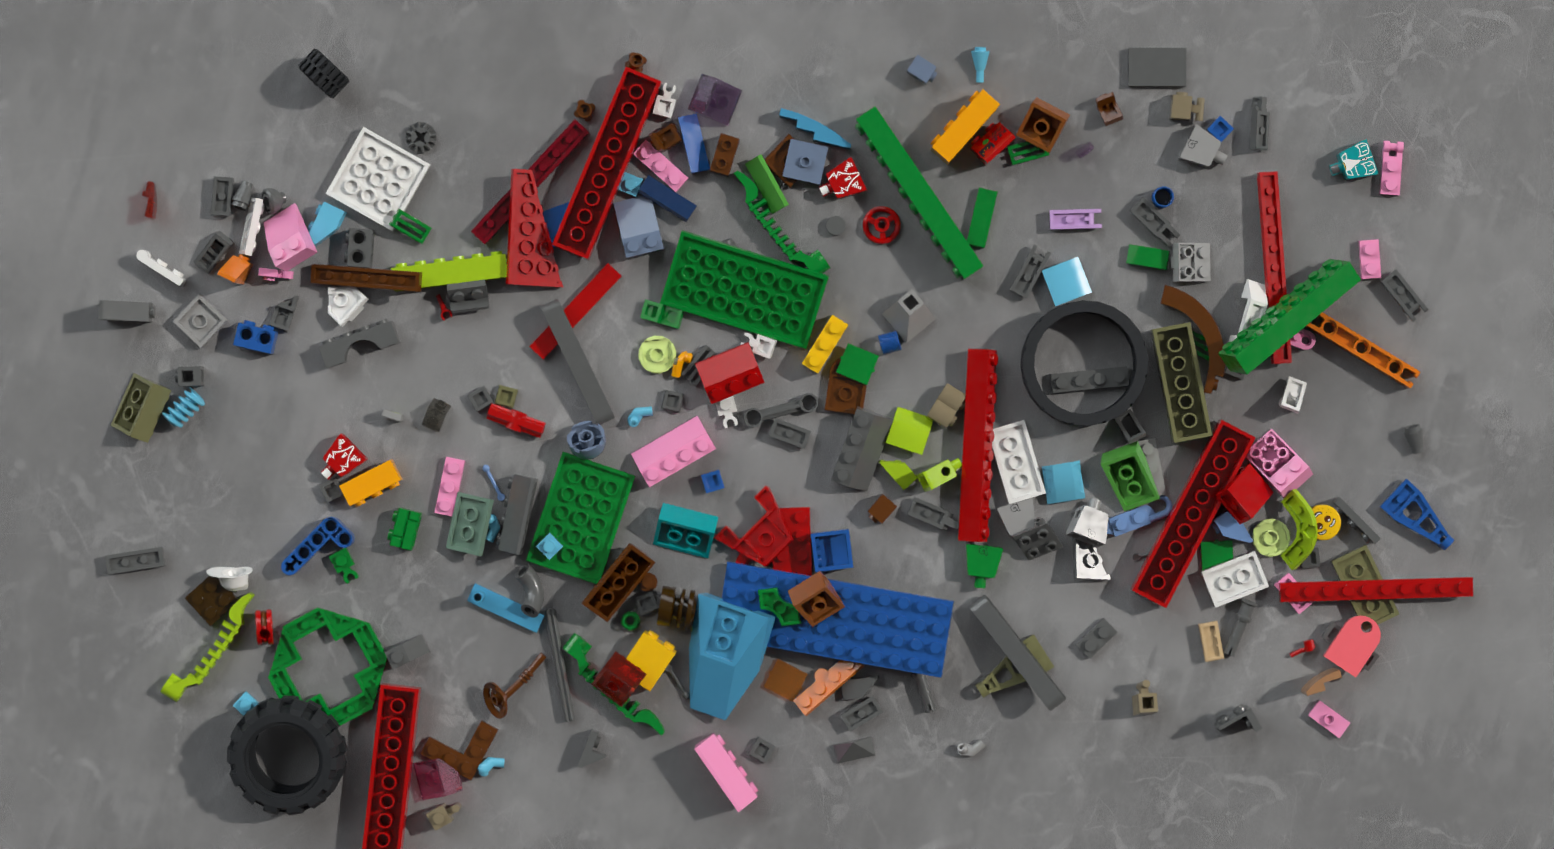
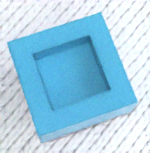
(630, 184)
(549, 546)
(245, 703)

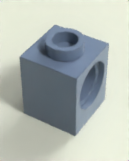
(922, 70)

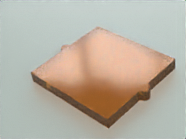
(785, 680)

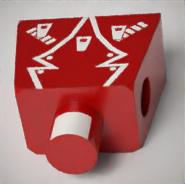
(843, 181)
(342, 458)

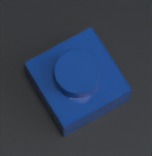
(1220, 129)
(712, 481)

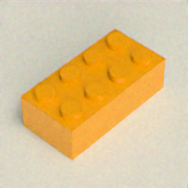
(961, 130)

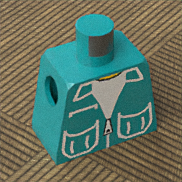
(1355, 162)

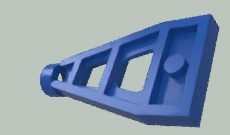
(1400, 499)

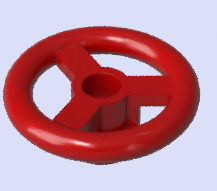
(893, 216)

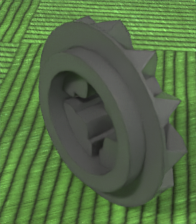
(430, 137)

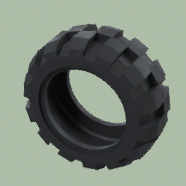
(257, 785)

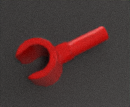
(443, 307)
(1308, 646)

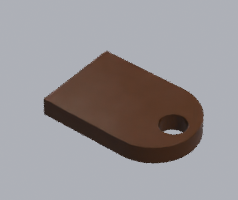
(843, 392)

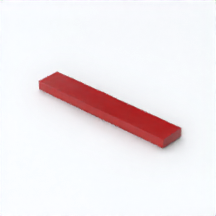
(578, 307)

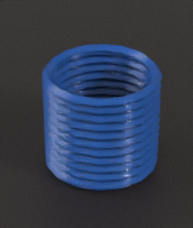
(1171, 197)
(889, 342)

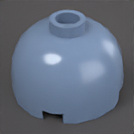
(586, 440)

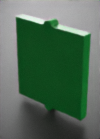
(857, 364)
(1215, 553)

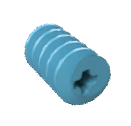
(184, 408)

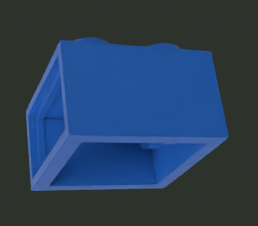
(832, 550)

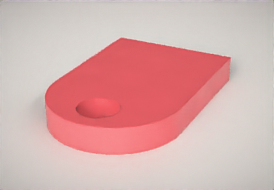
(1353, 646)

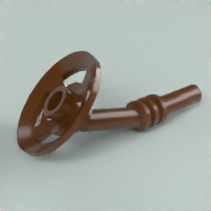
(500, 698)

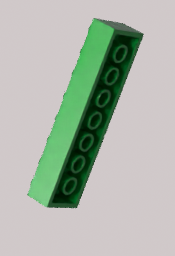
(1289, 316)

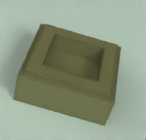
(506, 396)

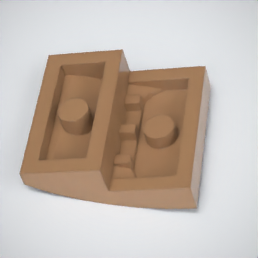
(1316, 684)

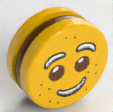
(1327, 521)

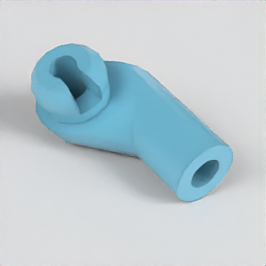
(637, 414)
(493, 527)

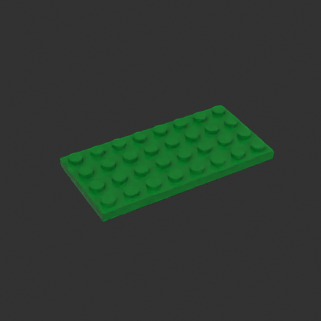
(744, 289)

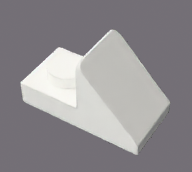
(1293, 395)

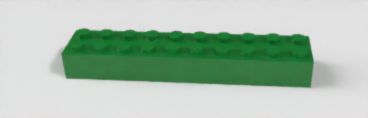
(918, 192)

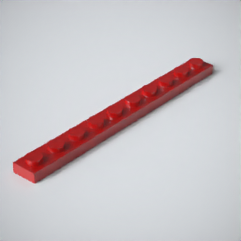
(1273, 250)
(1376, 589)

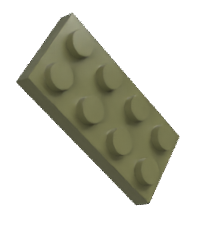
(1361, 566)

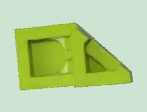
(899, 472)

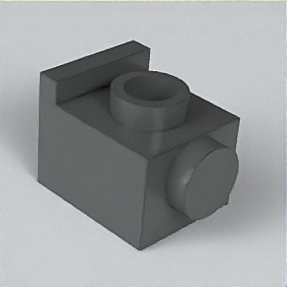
(198, 376)

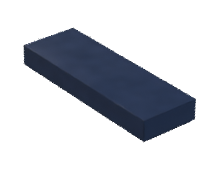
(667, 198)

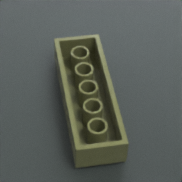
(1181, 382)

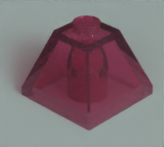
(436, 779)

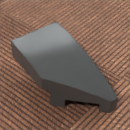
(284, 314)
(858, 687)

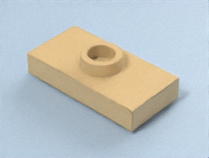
(1211, 641)

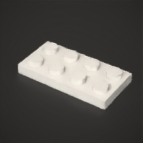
(1017, 462)

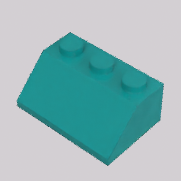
(685, 530)

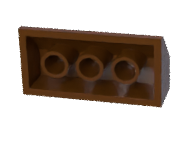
(618, 582)

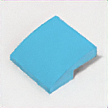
(1066, 281)

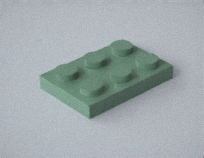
(469, 524)

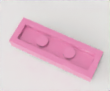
(660, 166)
(449, 486)

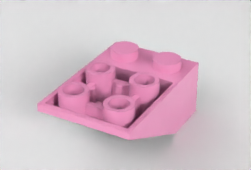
(1278, 463)

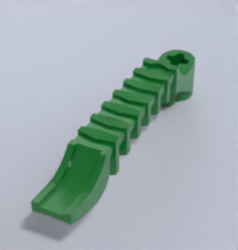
(813, 262)
(578, 649)

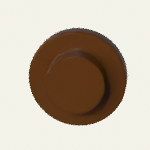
(648, 582)

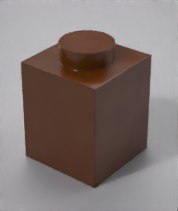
(881, 509)

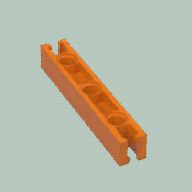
(1373, 354)

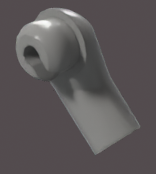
(970, 750)

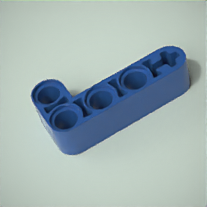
(314, 548)

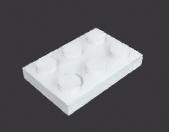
(1234, 579)

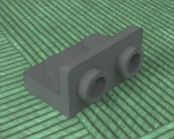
(468, 296)

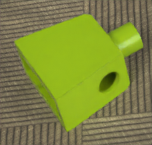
(933, 477)

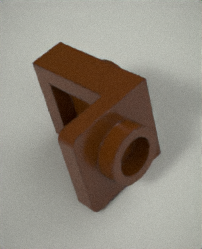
(1108, 109)
(665, 138)

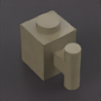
(1182, 107)
(1144, 702)
(442, 815)

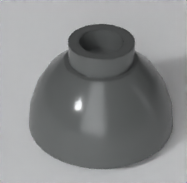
(272, 200)

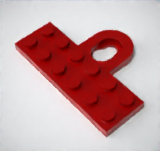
(797, 555)

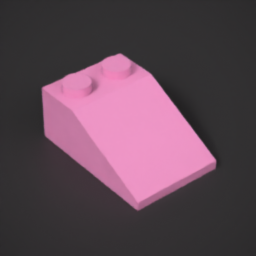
(288, 238)

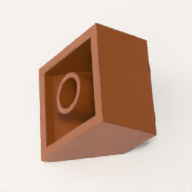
(1043, 124)
(815, 599)

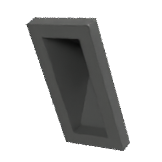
(854, 749)

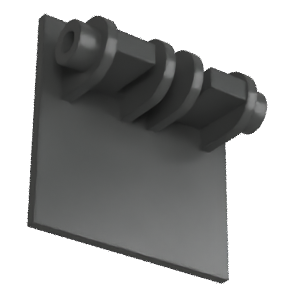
(1038, 540)

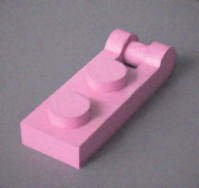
(1391, 168)

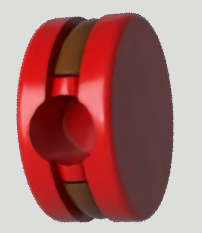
(264, 627)

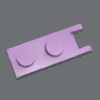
(1073, 219)

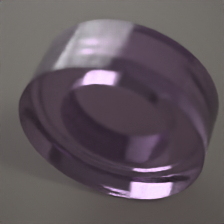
(1084, 150)

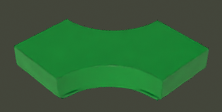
(772, 600)

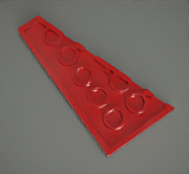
(529, 243)

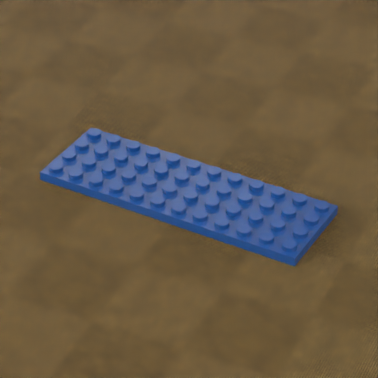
(872, 629)

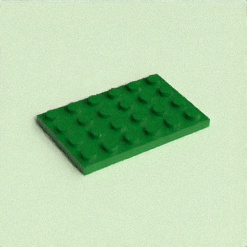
(583, 516)

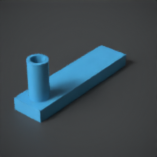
(503, 607)

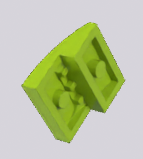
(909, 430)

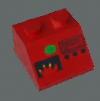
(992, 143)

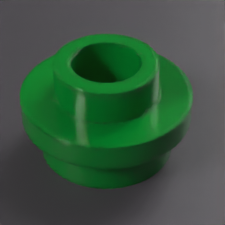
(635, 616)

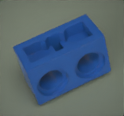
(255, 341)

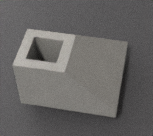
(909, 316)

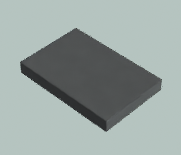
(1156, 67)

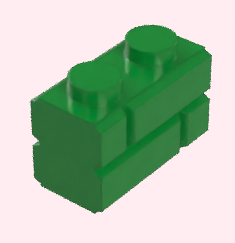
(405, 528)

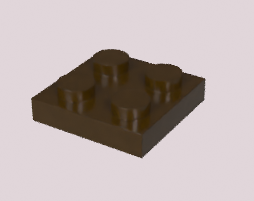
(211, 599)

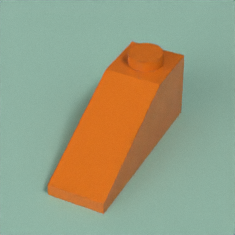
(236, 269)

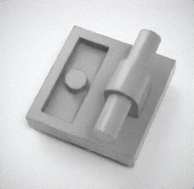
(1191, 262)

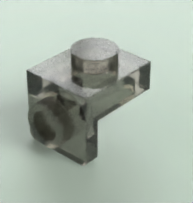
(436, 414)

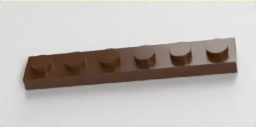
(366, 277)

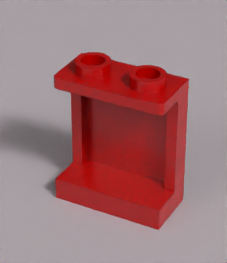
(1245, 494)

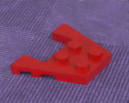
(766, 537)

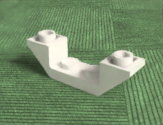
(1256, 304)

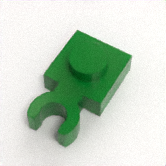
(342, 562)

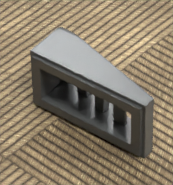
(224, 240)

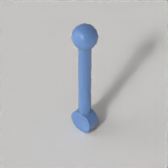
(501, 496)

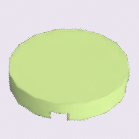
(657, 354)
(1270, 537)

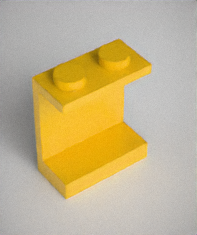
(651, 657)

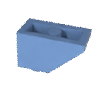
(1229, 527)

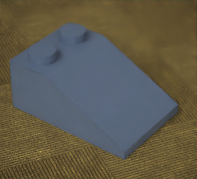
(638, 226)

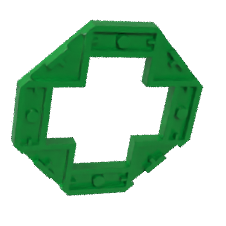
(339, 626)

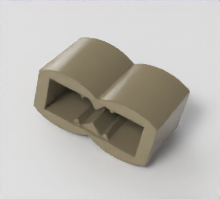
(946, 406)

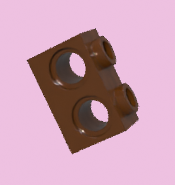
(724, 155)

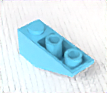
(326, 223)

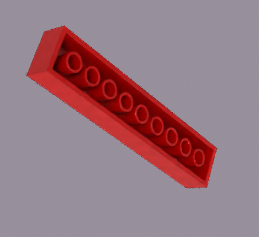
(607, 163)
(1192, 513)
(391, 767)

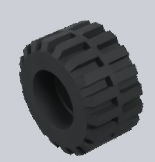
(323, 73)

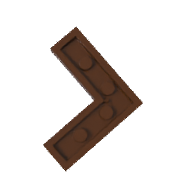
(468, 762)

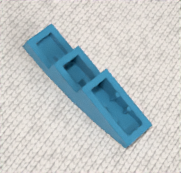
(821, 133)

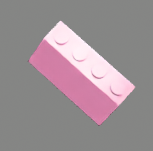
(673, 451)
(726, 772)

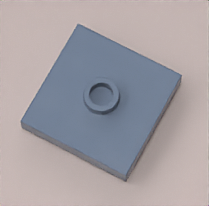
(805, 161)

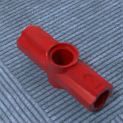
(516, 420)

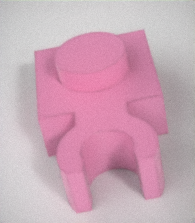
(271, 274)

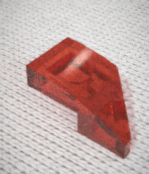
(151, 193)

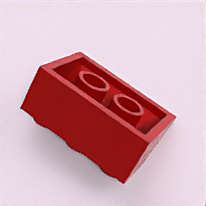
(729, 373)

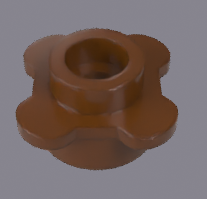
(636, 57)
(585, 115)

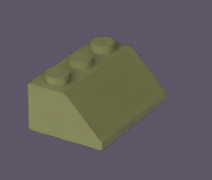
(140, 408)

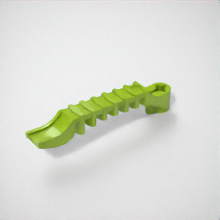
(176, 686)

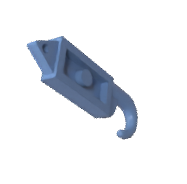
(1137, 518)

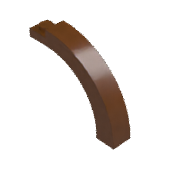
(1208, 326)

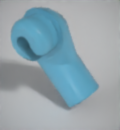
(489, 763)

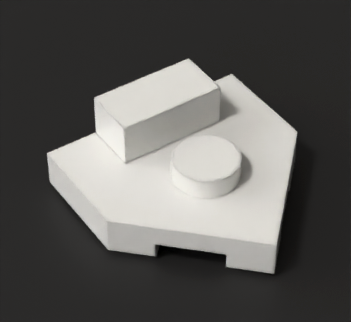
(345, 303)

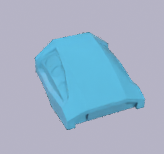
(1063, 482)

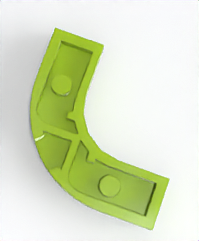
(1306, 529)

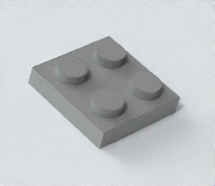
(200, 320)

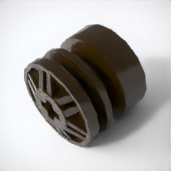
(676, 608)

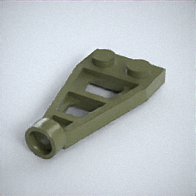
(1037, 651)

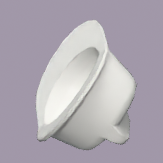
(231, 578)

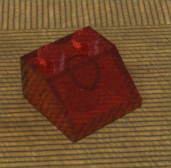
(618, 679)

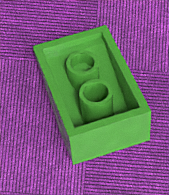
(1130, 476)

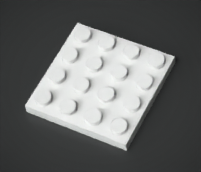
(377, 178)

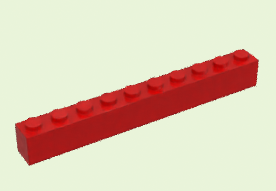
(977, 445)

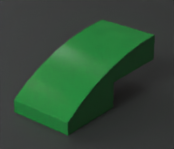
(1148, 257)
(662, 314)

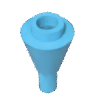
(980, 57)

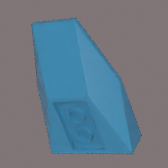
(724, 653)

